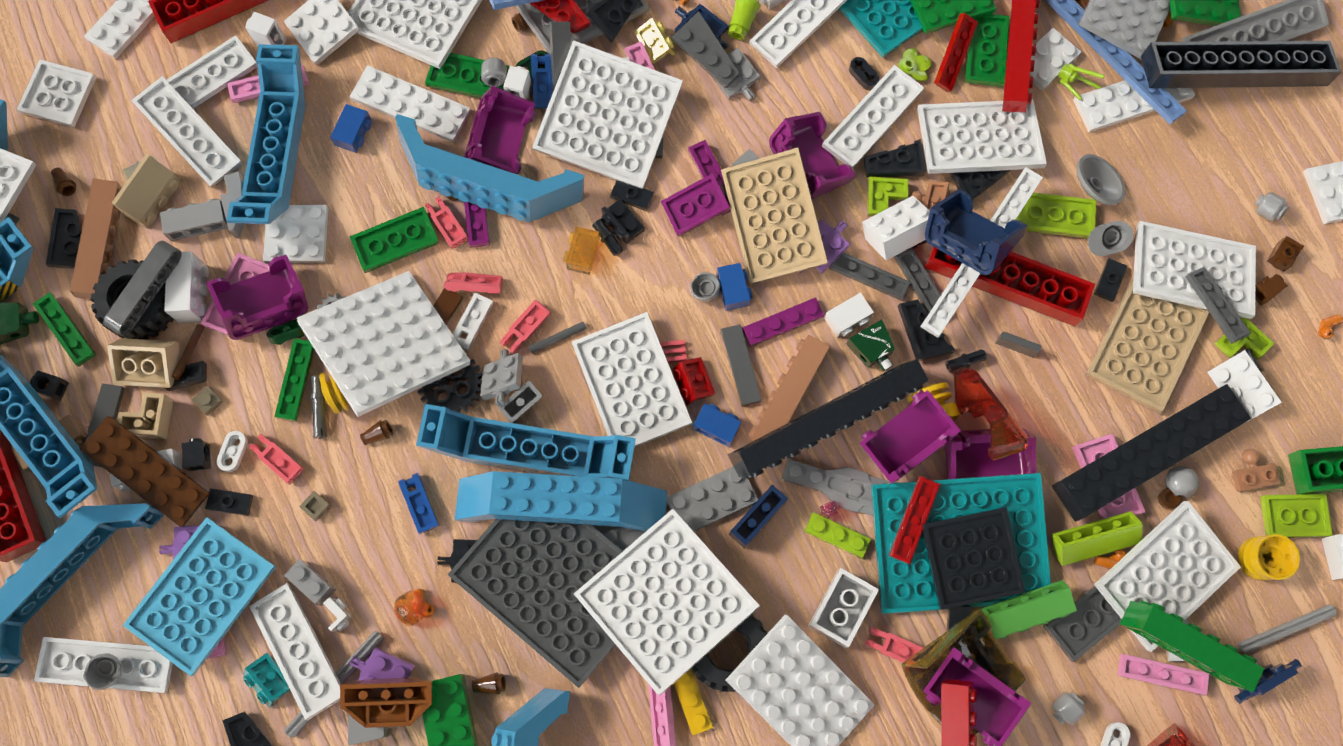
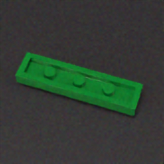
(64, 329)
(294, 380)

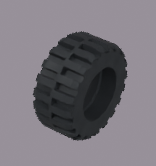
(111, 287)
(714, 676)

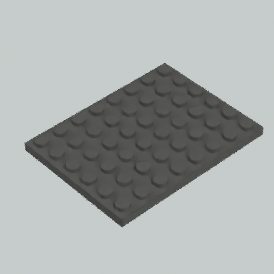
(529, 583)

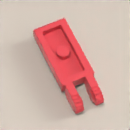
(447, 224)
(474, 282)
(526, 325)
(277, 460)
(893, 646)

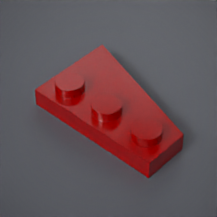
(564, 12)

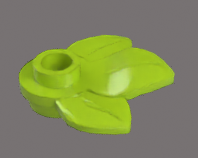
(915, 64)

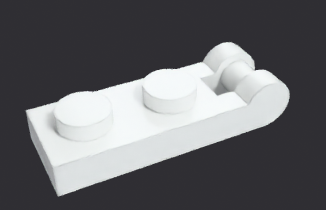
(472, 320)

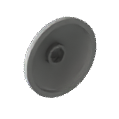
(1100, 180)

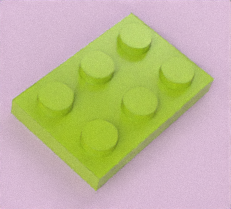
(1296, 515)

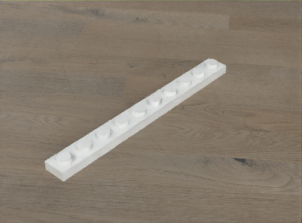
(966, 276)

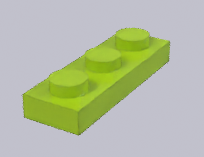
(837, 535)

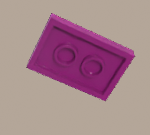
(695, 205)

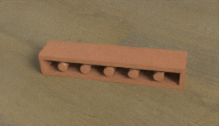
(96, 237)
(792, 387)

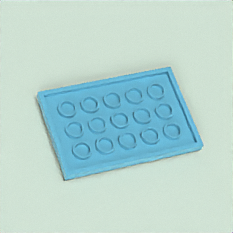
(199, 596)

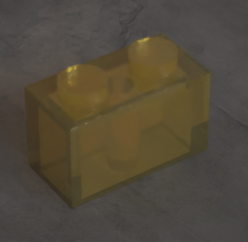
(582, 250)

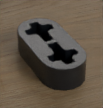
(862, 74)

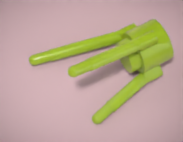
(1070, 73)

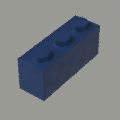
(758, 516)

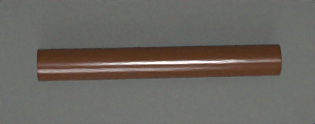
(188, 351)

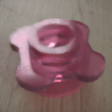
(829, 509)

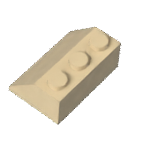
(146, 191)
(143, 362)

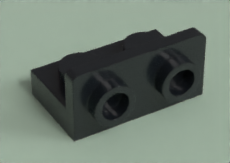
(623, 221)

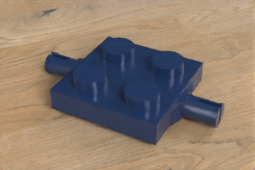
(716, 25)
(1270, 678)

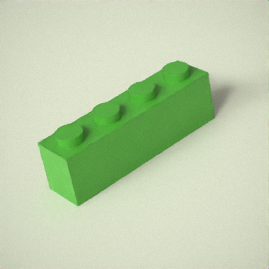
(1030, 609)

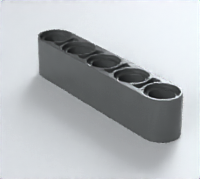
(142, 288)

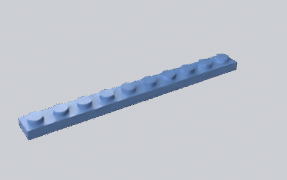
(1121, 62)

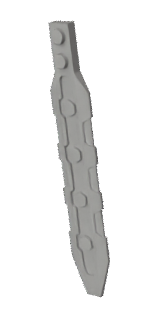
(845, 485)

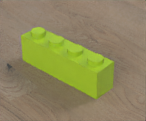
(1097, 538)

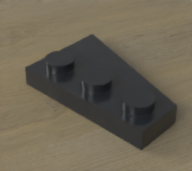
(612, 15)
(896, 163)
(977, 182)
(64, 239)
(922, 342)
(244, 732)

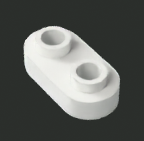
(233, 452)
(1110, 740)

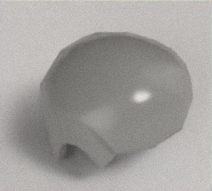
(705, 287)
(1182, 481)
(102, 671)

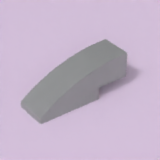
(234, 185)

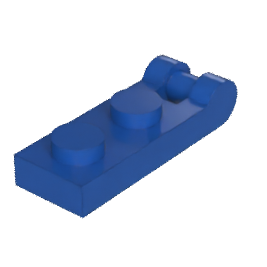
(541, 81)
(418, 504)

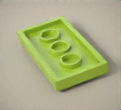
(1059, 215)

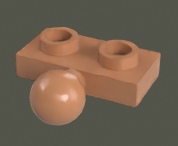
(935, 193)
(1255, 475)

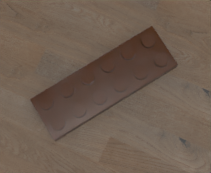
(145, 471)

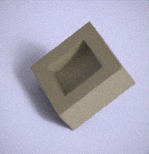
(207, 400)
(314, 506)

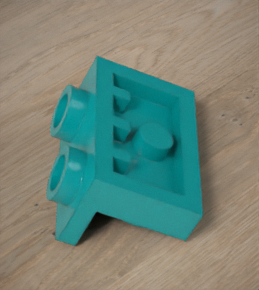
(266, 680)

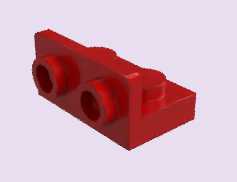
(693, 380)

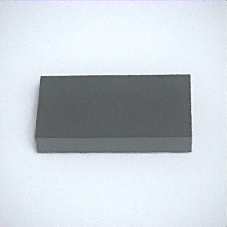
(1018, 344)

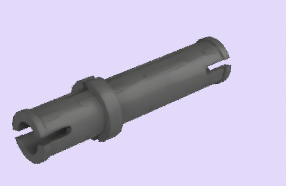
(318, 409)

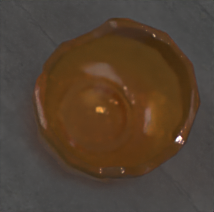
(409, 608)

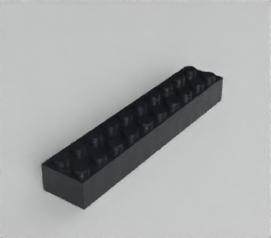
(1240, 64)
(827, 419)
(1150, 453)

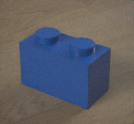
(351, 128)
(733, 286)
(717, 424)

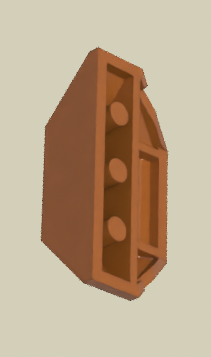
(386, 701)

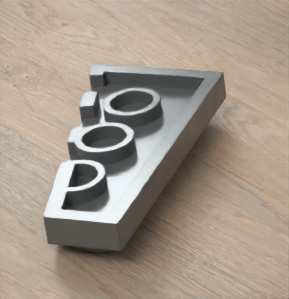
(704, 48)

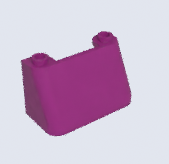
(499, 129)
(818, 164)
(259, 300)
(910, 436)
(969, 456)
(996, 704)

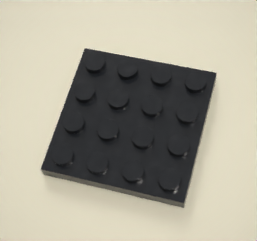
(972, 558)

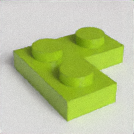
(881, 190)
(1256, 341)

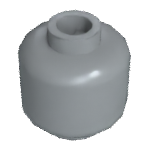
(493, 72)
(1271, 206)
(1069, 708)

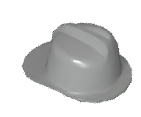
(1110, 238)

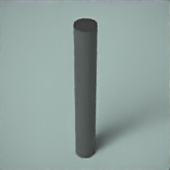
(557, 337)

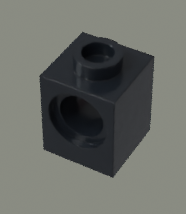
(55, 389)
(196, 455)

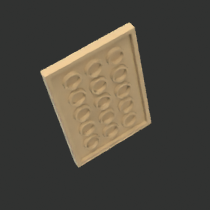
(774, 216)
(1146, 348)

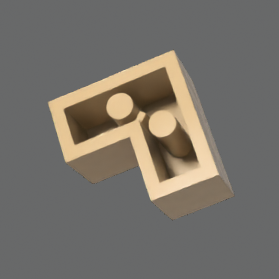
(153, 417)

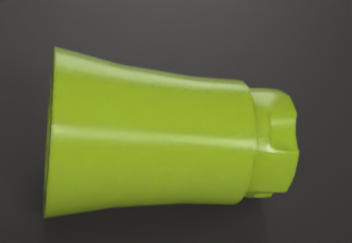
(742, 18)

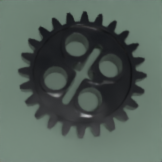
(454, 400)

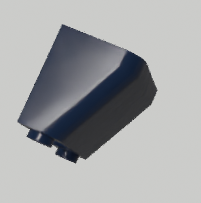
(969, 236)

